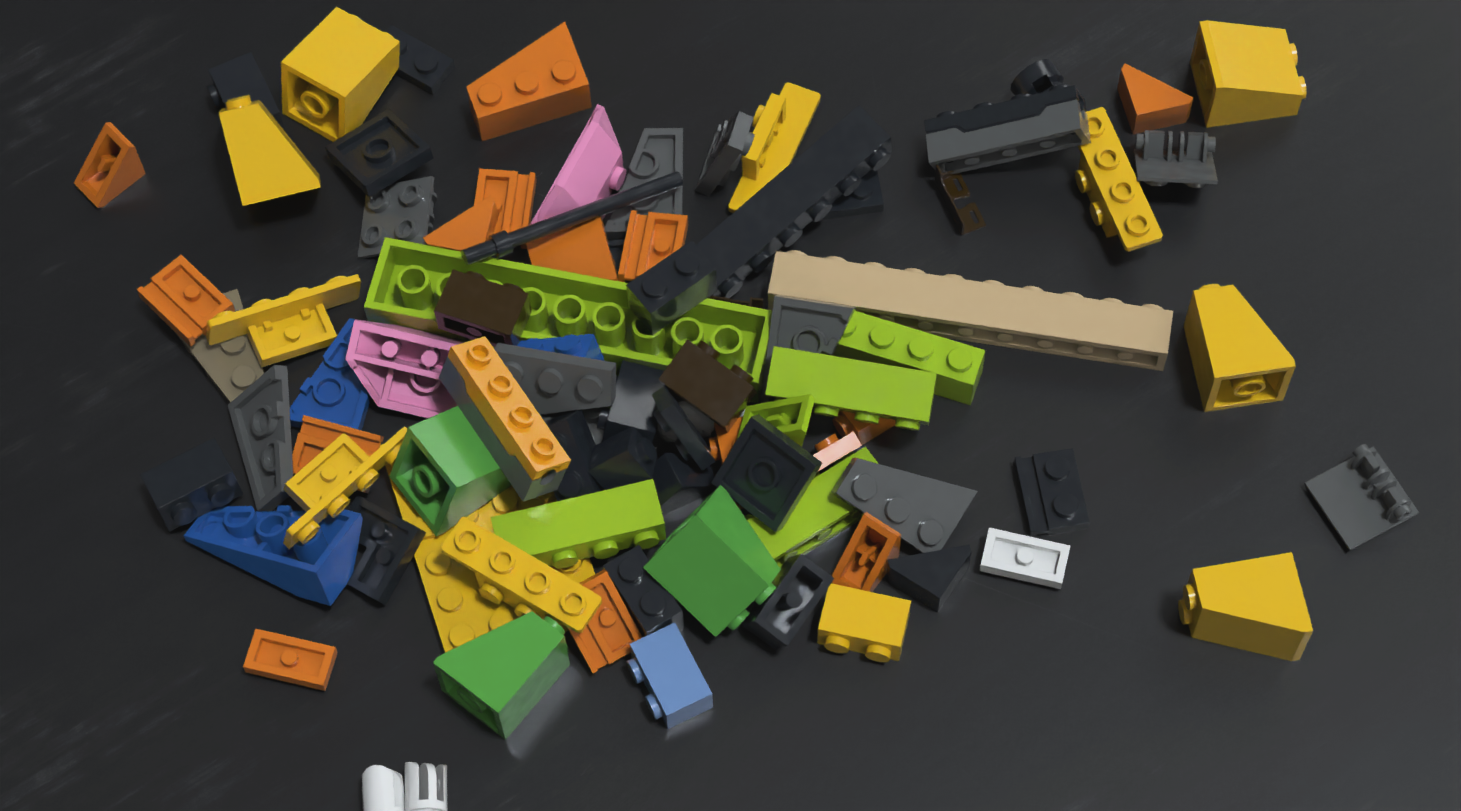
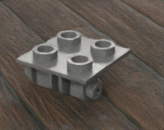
(1159, 166)
(399, 213)
(1361, 497)

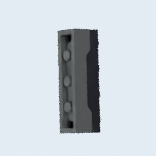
(1007, 130)

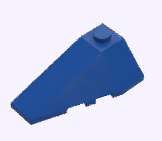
(256, 545)

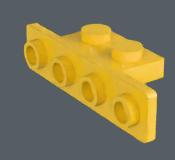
(777, 137)
(1113, 187)
(287, 324)
(331, 478)
(519, 578)

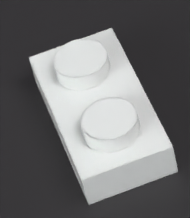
(1024, 558)

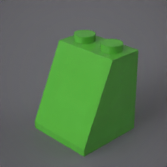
(446, 470)
(715, 564)
(505, 670)

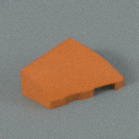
(576, 250)

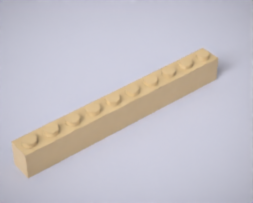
(982, 310)

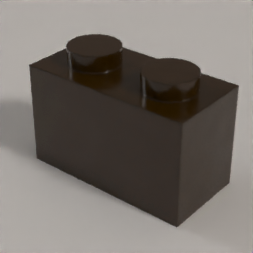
(482, 308)
(708, 384)

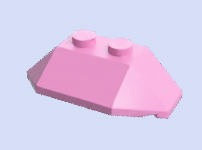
(590, 170)
(401, 367)

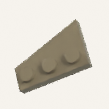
(230, 363)

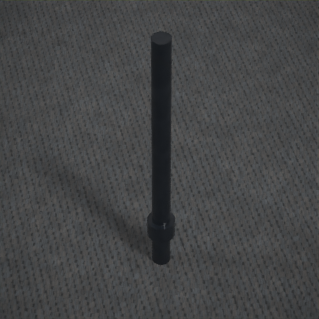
(503, 242)

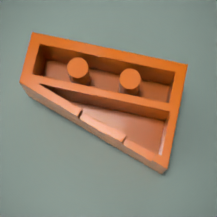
(530, 87)

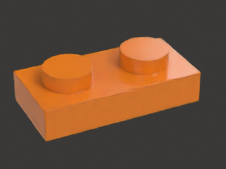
(290, 659)

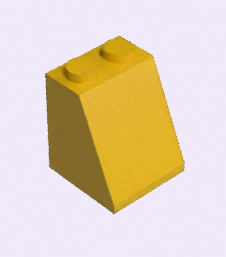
(1245, 73)
(337, 74)
(263, 154)
(1234, 351)
(1249, 606)

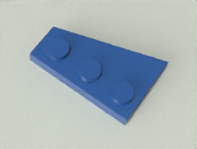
(334, 389)

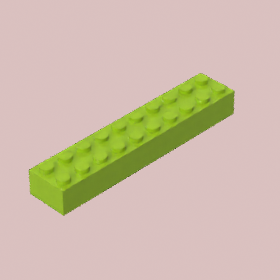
(565, 303)

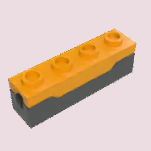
(504, 418)

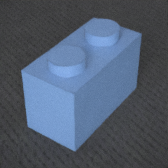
(670, 676)

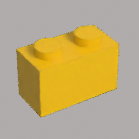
(863, 623)

